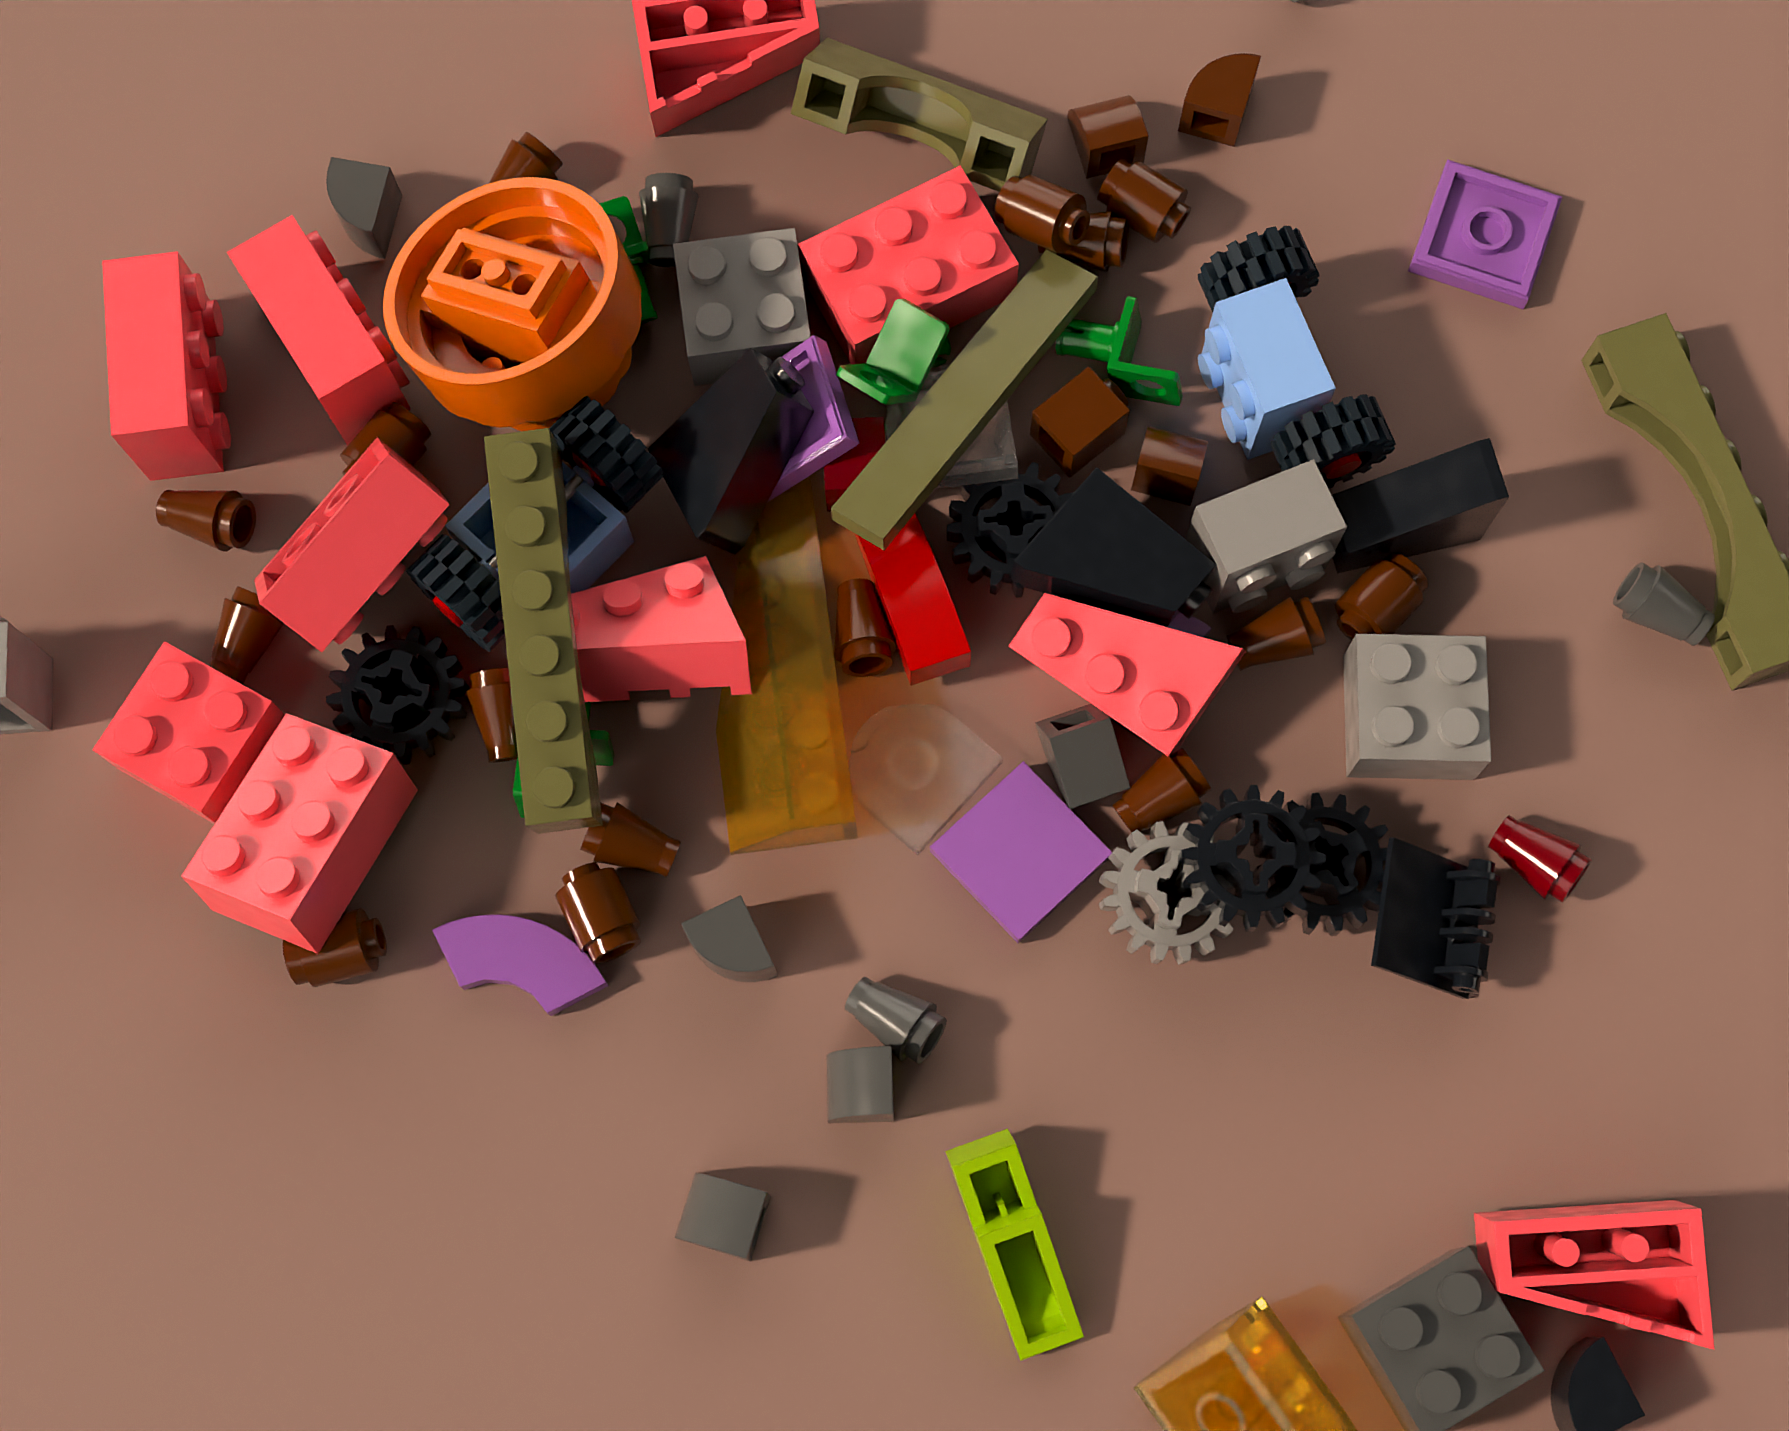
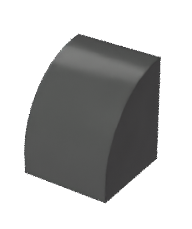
(365, 202)
(1083, 755)
(730, 942)
(860, 1085)
(723, 1216)

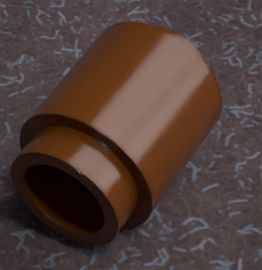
(1146, 199)
(1042, 213)
(397, 429)
(1381, 597)
(598, 912)
(348, 952)

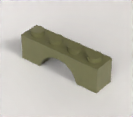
(866, 92)

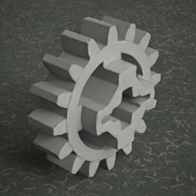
(1142, 887)

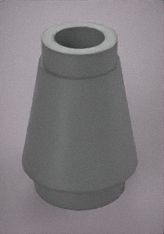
(667, 214)
(1662, 604)
(897, 1019)

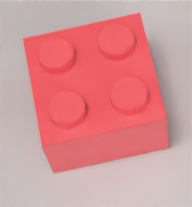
(189, 732)

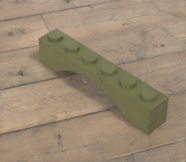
(1650, 386)
(539, 630)

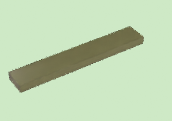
(964, 400)

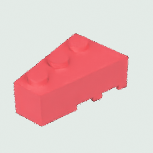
(716, 50)
(659, 634)

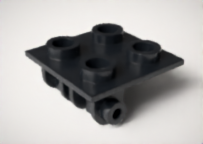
(1433, 918)

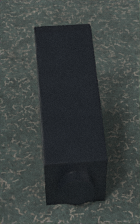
(734, 448)
(1421, 507)
(1115, 557)

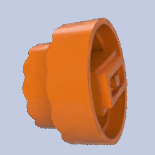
(515, 303)

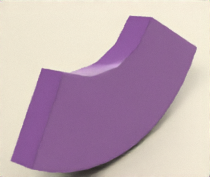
(521, 955)

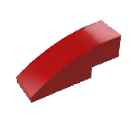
(917, 604)

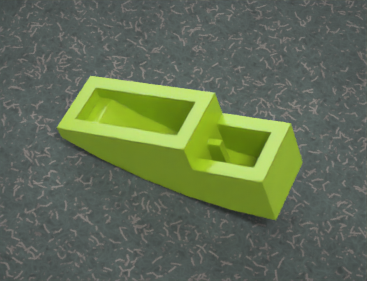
(1014, 1244)

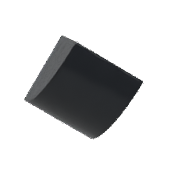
(1592, 1390)

